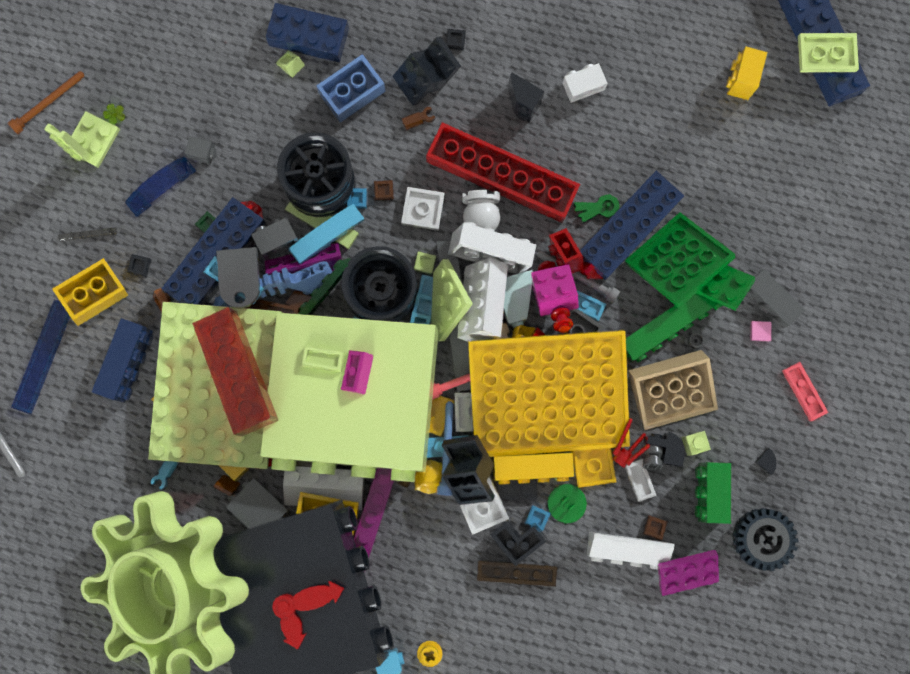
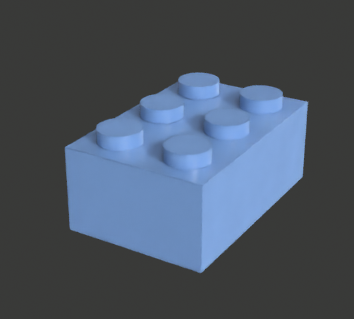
(351, 88)

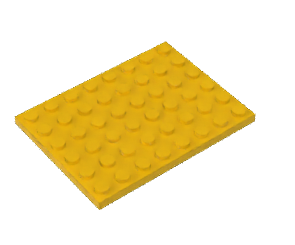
(549, 392)

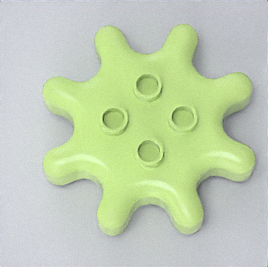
(164, 588)

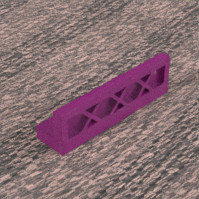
(292, 268)

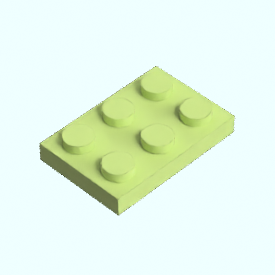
(828, 52)

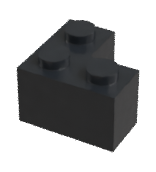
(518, 545)

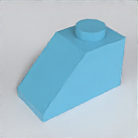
(392, 664)

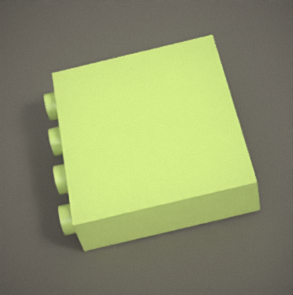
(341, 427)

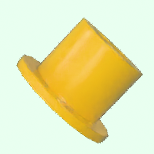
(429, 653)

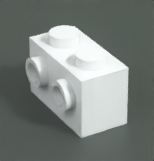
(584, 82)

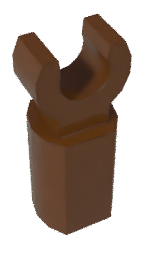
(417, 118)

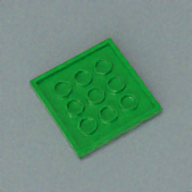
(680, 259)

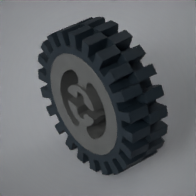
(780, 534)

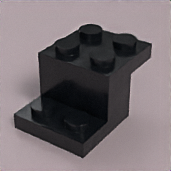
(426, 71)
(468, 470)

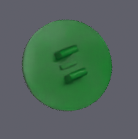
(567, 503)

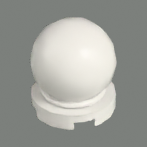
(482, 208)

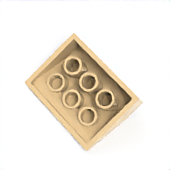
(673, 389)

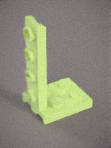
(89, 140)

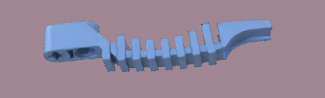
(303, 280)

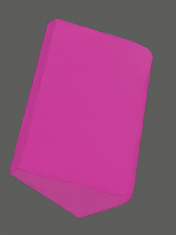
(357, 372)

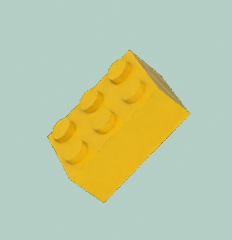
(90, 292)

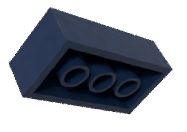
(307, 32)
(123, 361)

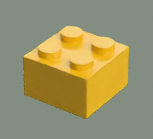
(746, 73)

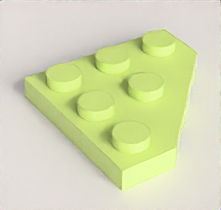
(448, 299)

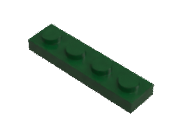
(329, 283)

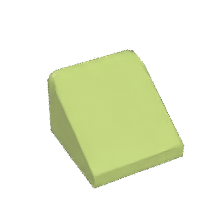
(290, 63)

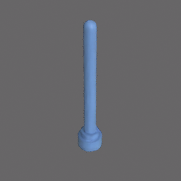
(443, 489)

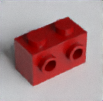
(565, 250)

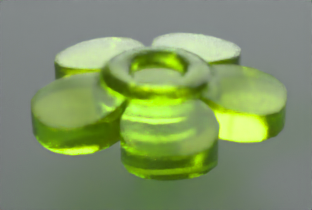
(114, 113)

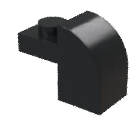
(672, 448)

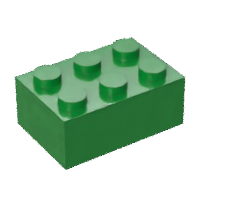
(713, 492)

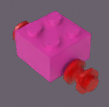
(555, 293)

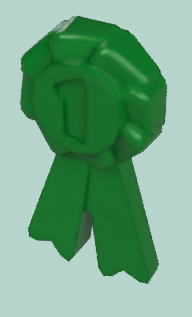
(605, 206)

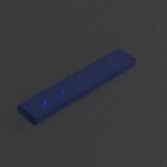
(41, 358)

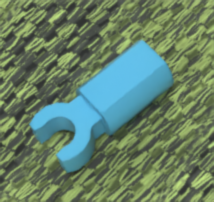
(164, 472)

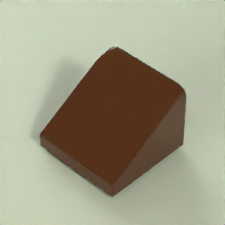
(227, 485)

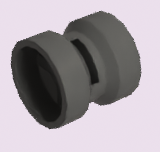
(653, 458)

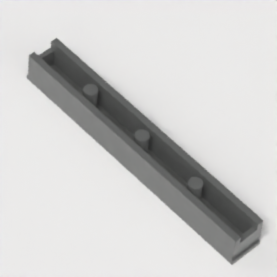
(459, 347)

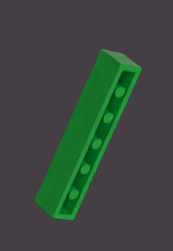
(666, 326)

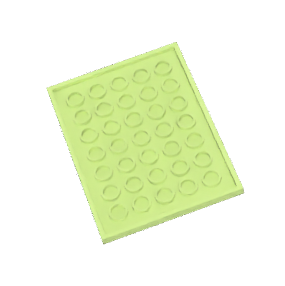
(187, 409)

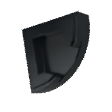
(767, 461)

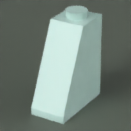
(517, 298)

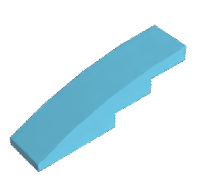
(326, 233)
(423, 303)

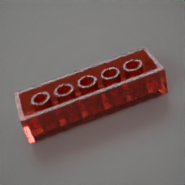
(235, 372)

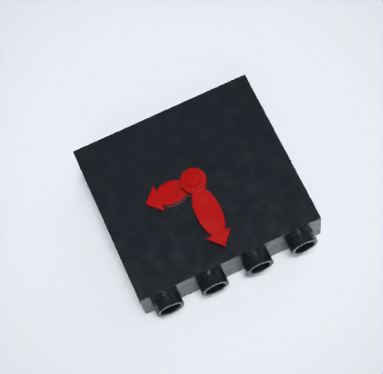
(305, 596)

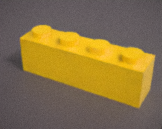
(533, 467)

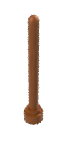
(19, 123)

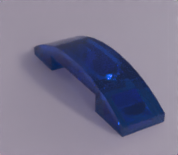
(159, 184)

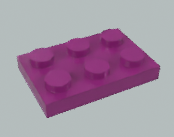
(688, 572)

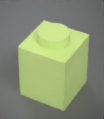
(696, 443)

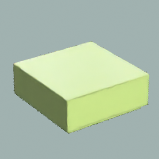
(424, 263)

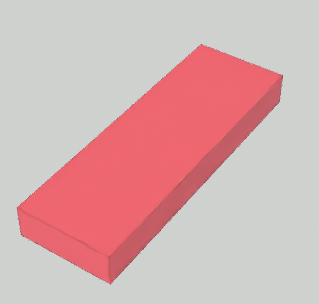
(805, 391)

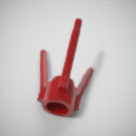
(623, 456)

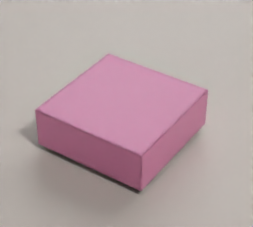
(760, 331)

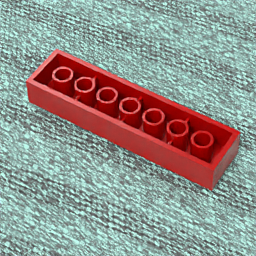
(502, 172)

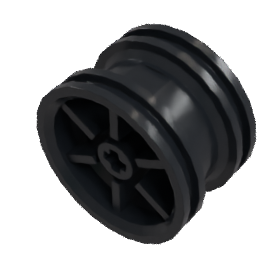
(299, 153)
(379, 259)

